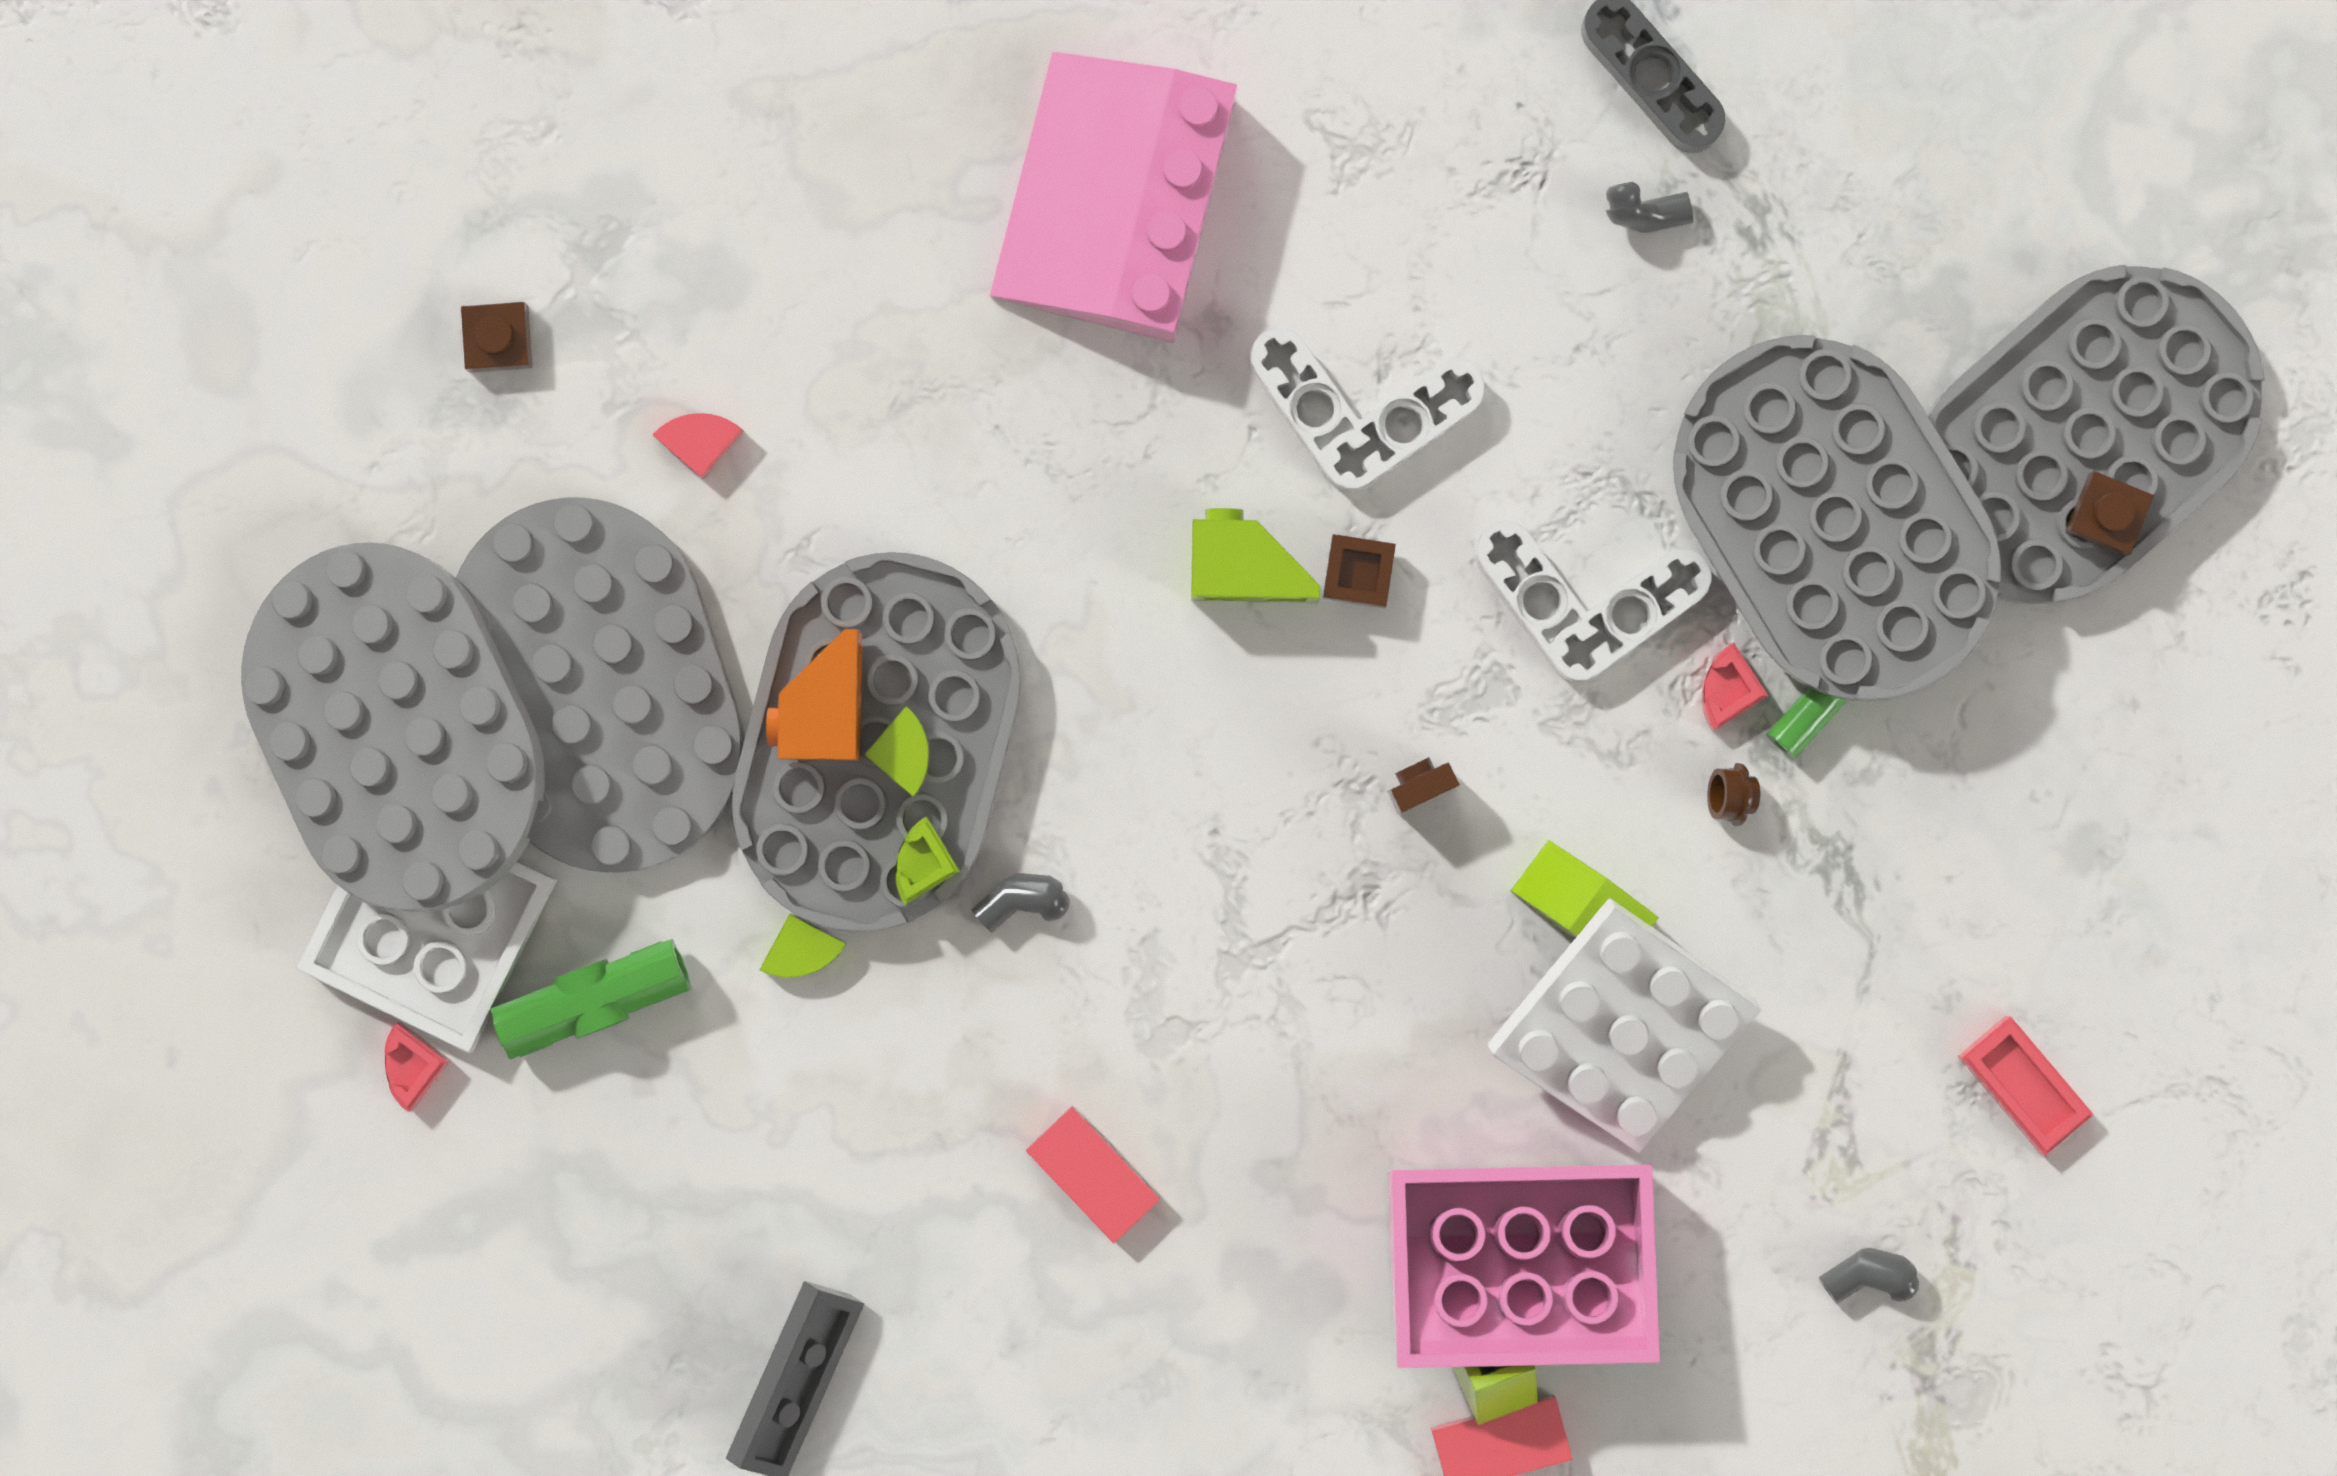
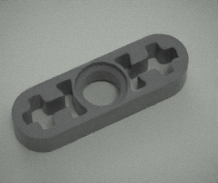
(1696, 98)

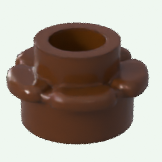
(1733, 794)

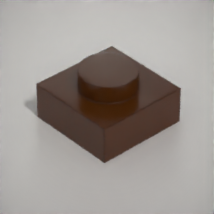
(496, 337)
(2109, 513)
(1359, 571)
(1421, 783)

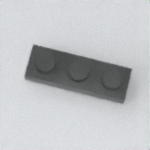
(794, 1380)

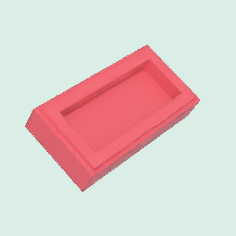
(2025, 1085)
(1093, 1174)
(1505, 1445)

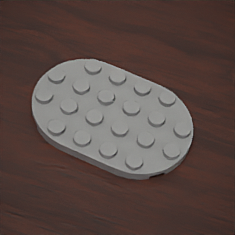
(2113, 378)
(1836, 518)
(615, 678)
(392, 727)
(832, 830)

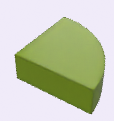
(903, 752)
(922, 862)
(801, 949)

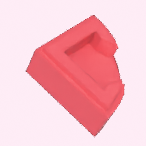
(699, 439)
(1729, 687)
(411, 1065)

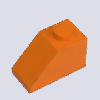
(822, 706)

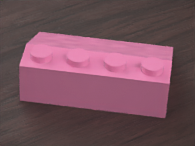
(1114, 193)
(1523, 1266)

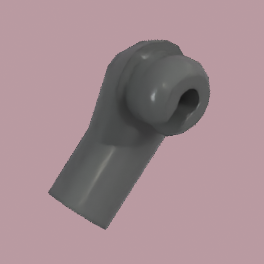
(1647, 215)
(1023, 893)
(1872, 1269)

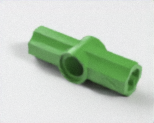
(590, 999)

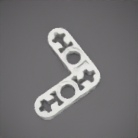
(1344, 425)
(1571, 617)

